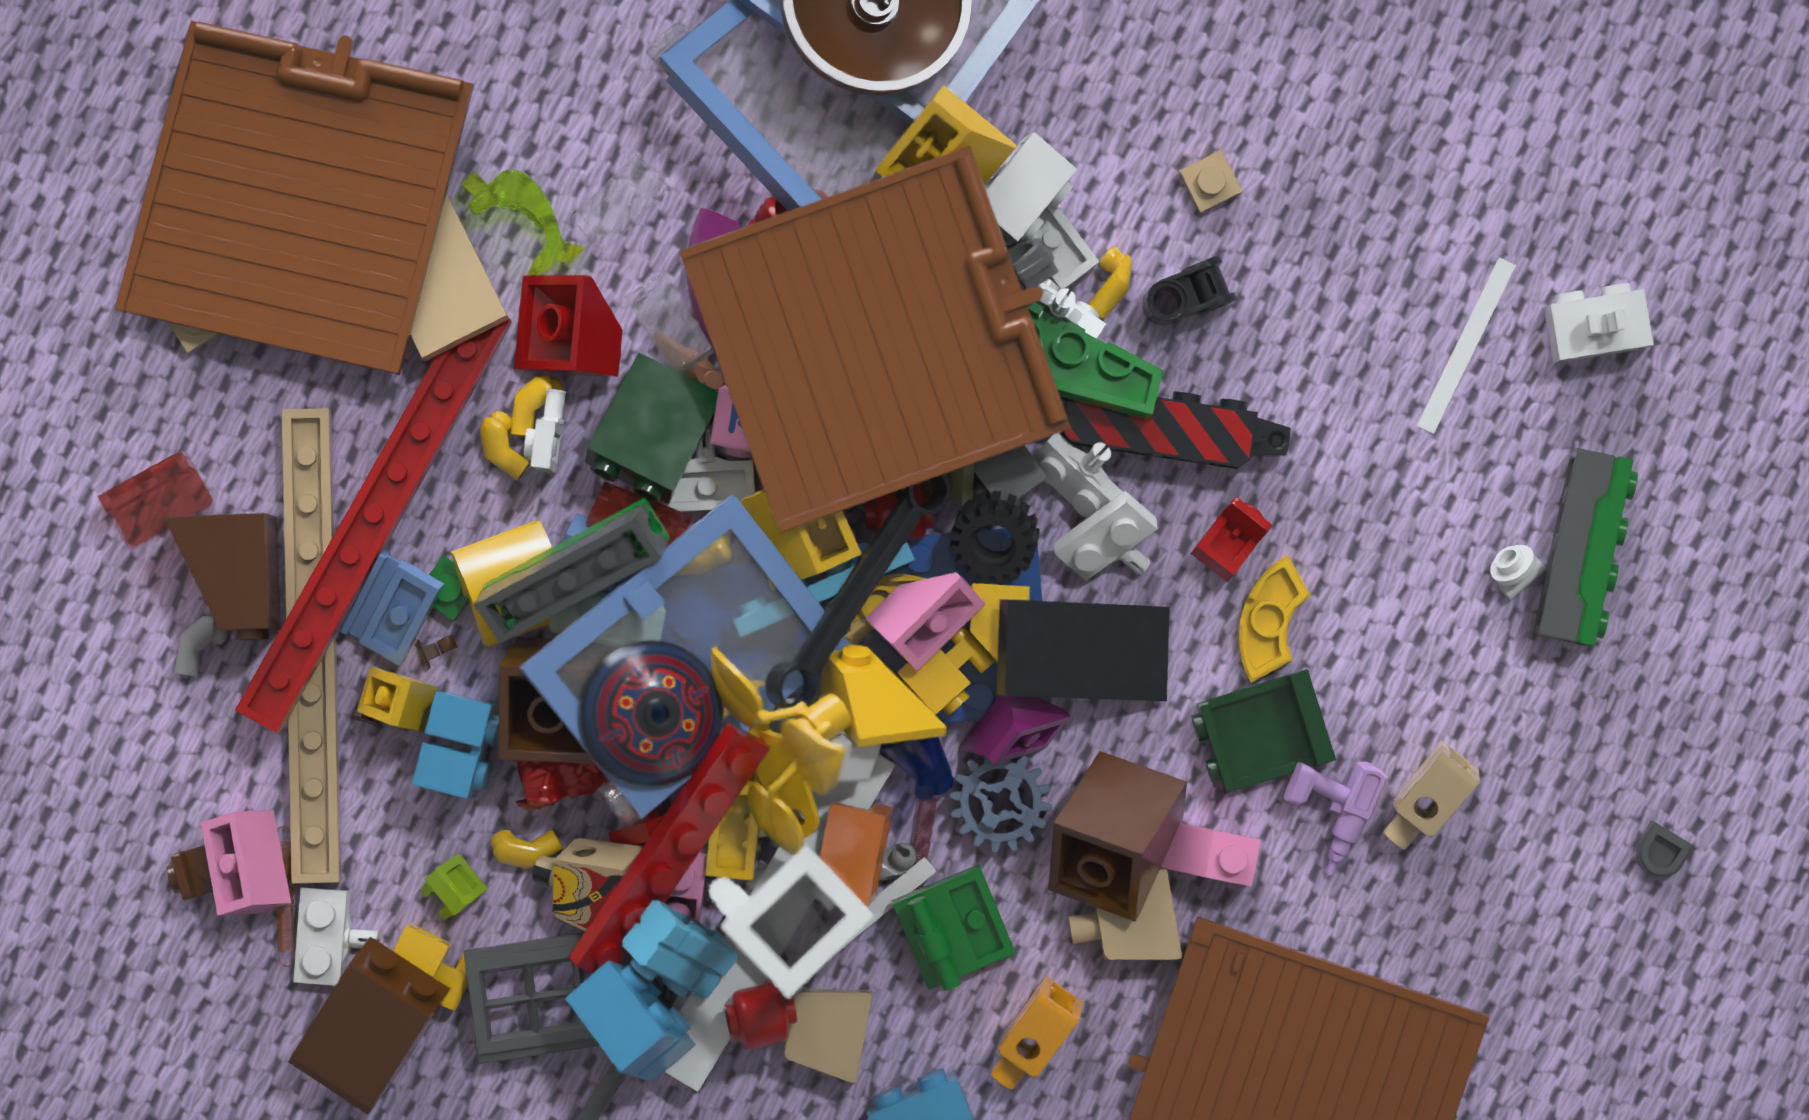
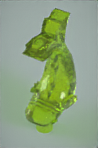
(521, 192)

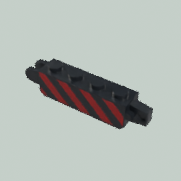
(1180, 431)

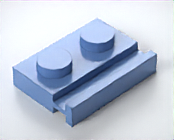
(392, 607)

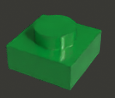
(451, 598)

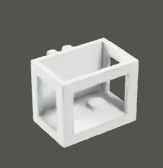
(745, 911)

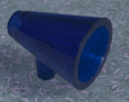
(925, 763)

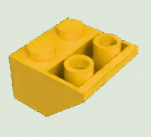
(946, 127)
(810, 546)

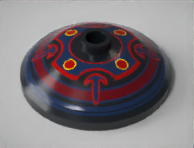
(619, 704)

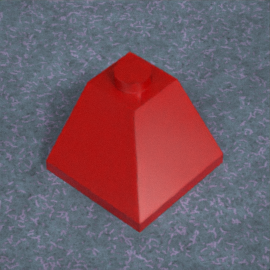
(566, 327)

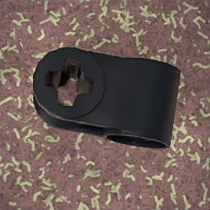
(1196, 289)

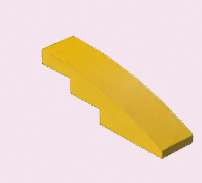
(735, 839)

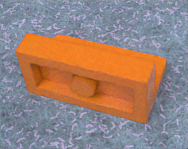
(856, 846)

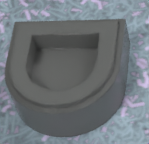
(1661, 851)

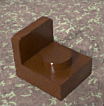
(190, 873)

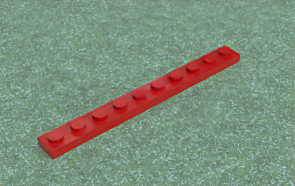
(366, 529)

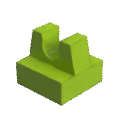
(454, 885)

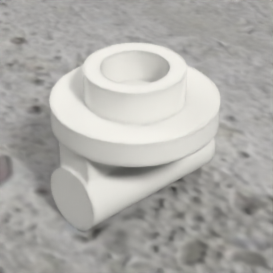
(1515, 569)

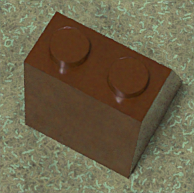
(234, 568)
(526, 722)
(1115, 835)
(369, 1025)

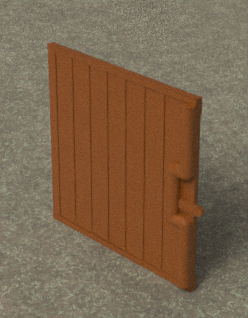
(295, 196)
(875, 339)
(1300, 1039)

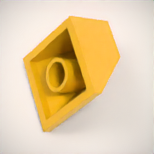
(877, 699)

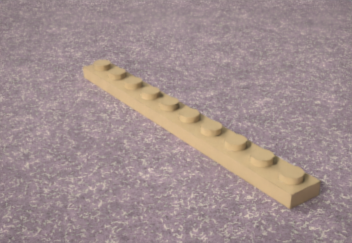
(315, 716)

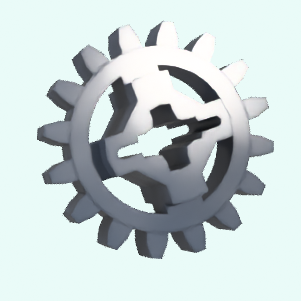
(990, 820)

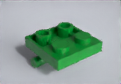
(953, 927)

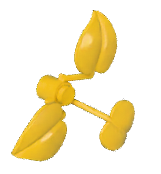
(805, 739)

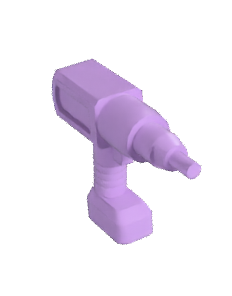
(1352, 802)

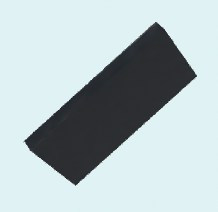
(1082, 650)

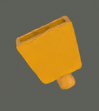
(1045, 1018)

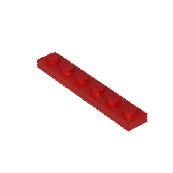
(672, 845)

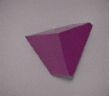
(1015, 728)

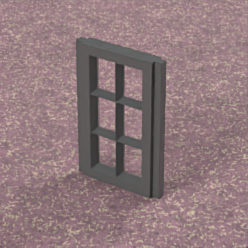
(536, 1039)

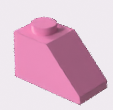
(925, 615)
(1213, 854)

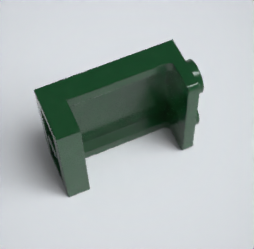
(651, 429)
(1263, 731)

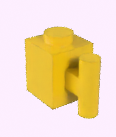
(939, 679)
(429, 955)

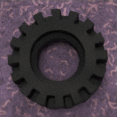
(990, 562)

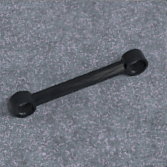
(854, 594)

